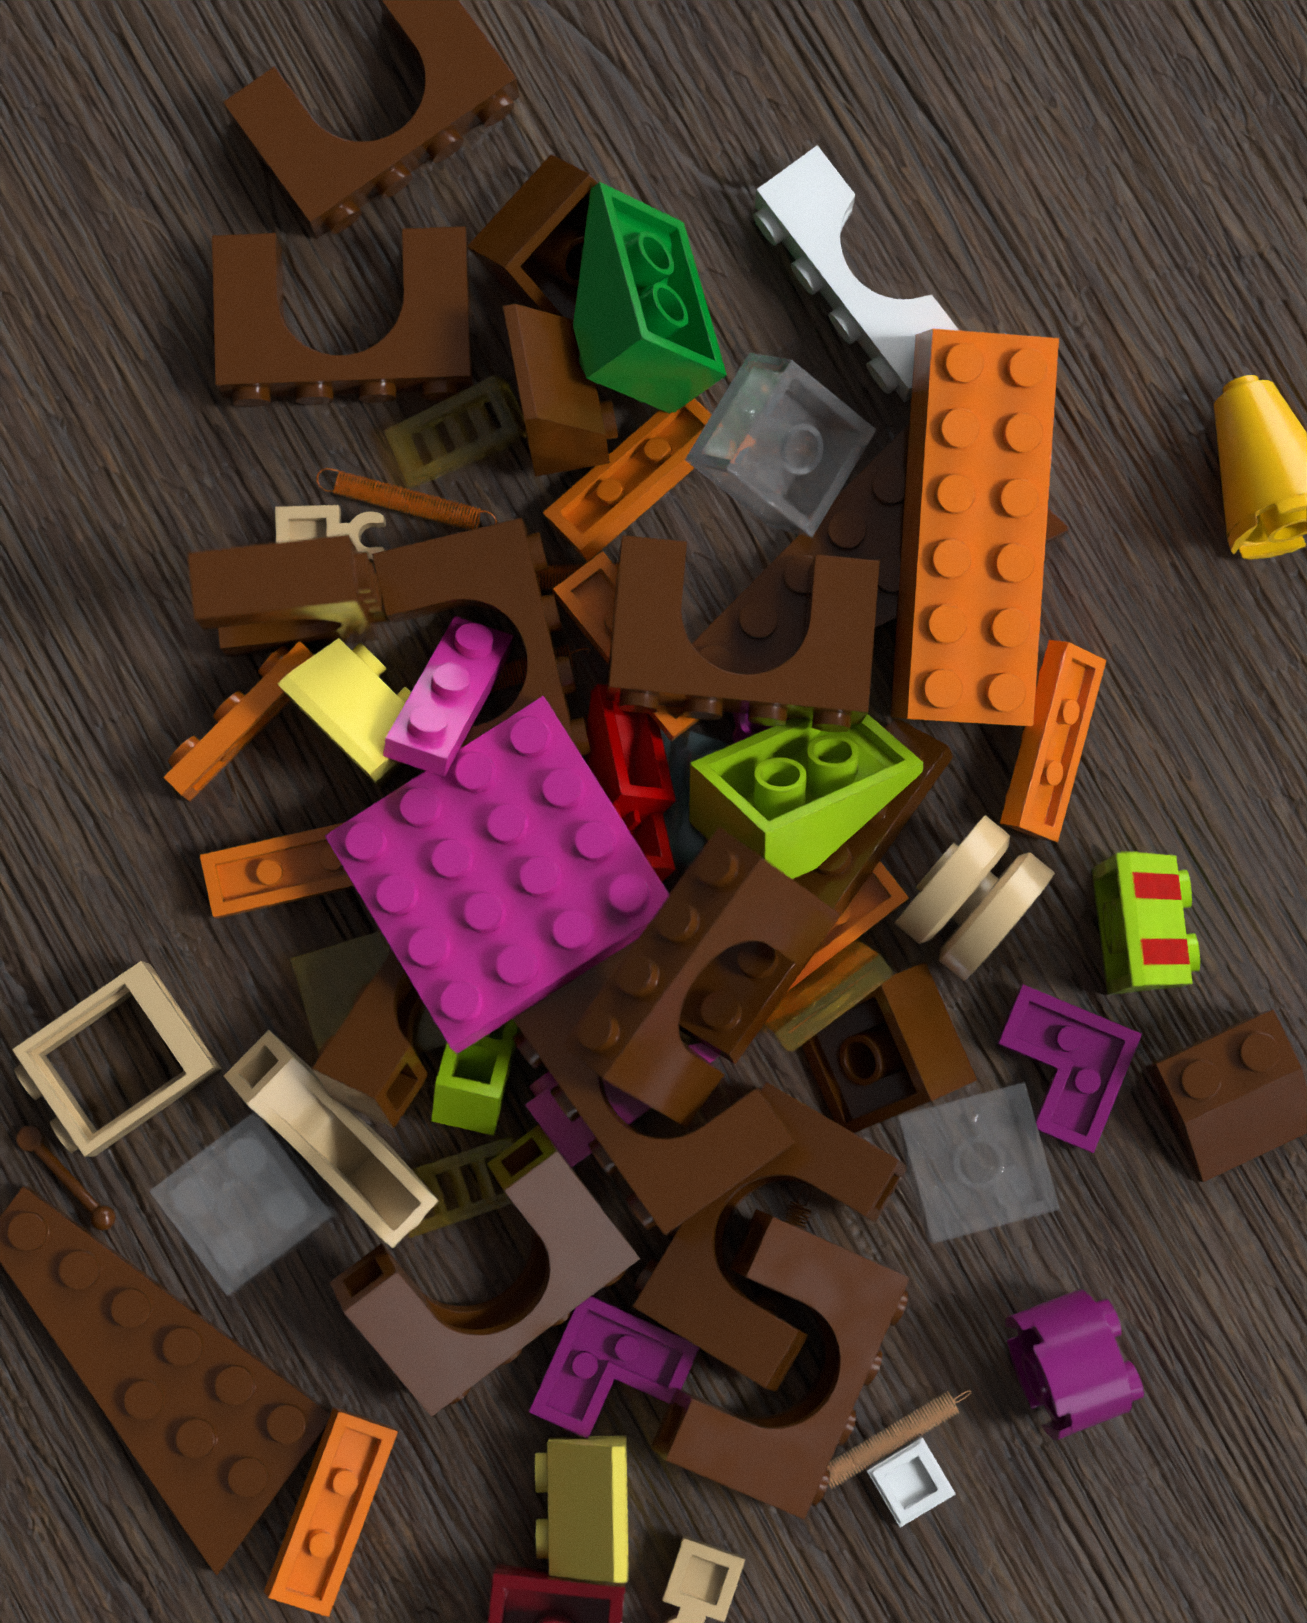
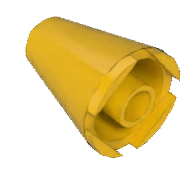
(1261, 469)

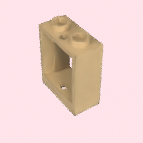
(42, 1079)

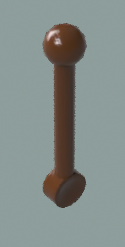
(32, 1139)

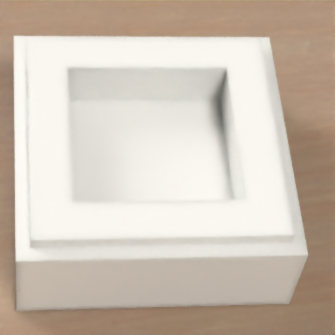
(910, 1481)

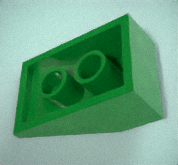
(642, 305)

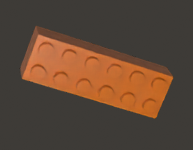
(974, 527)

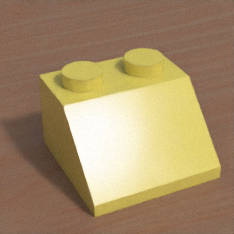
(349, 703)
(585, 1507)

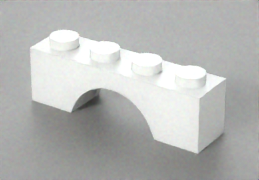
(806, 212)

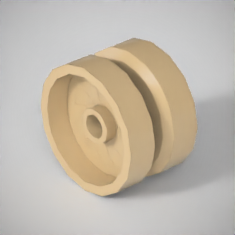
(973, 897)

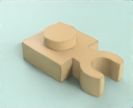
(324, 521)
(702, 1582)

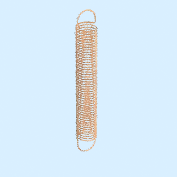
(848, 1464)

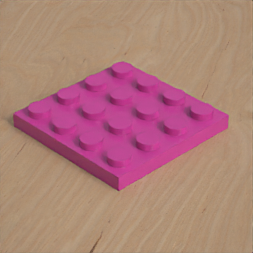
(500, 874)

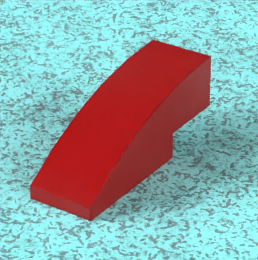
(633, 773)

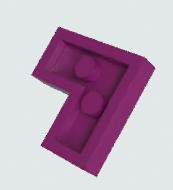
(1087, 1059)
(606, 1346)

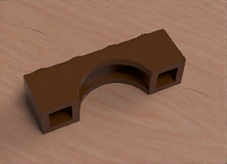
(372, 1053)

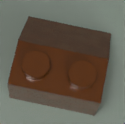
(539, 238)
(559, 404)
(889, 1052)
(1234, 1094)

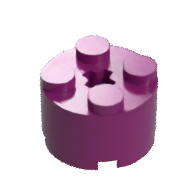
(1072, 1362)

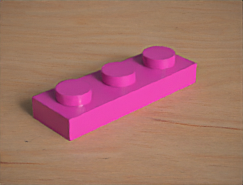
(448, 696)

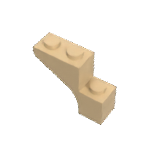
(331, 1139)

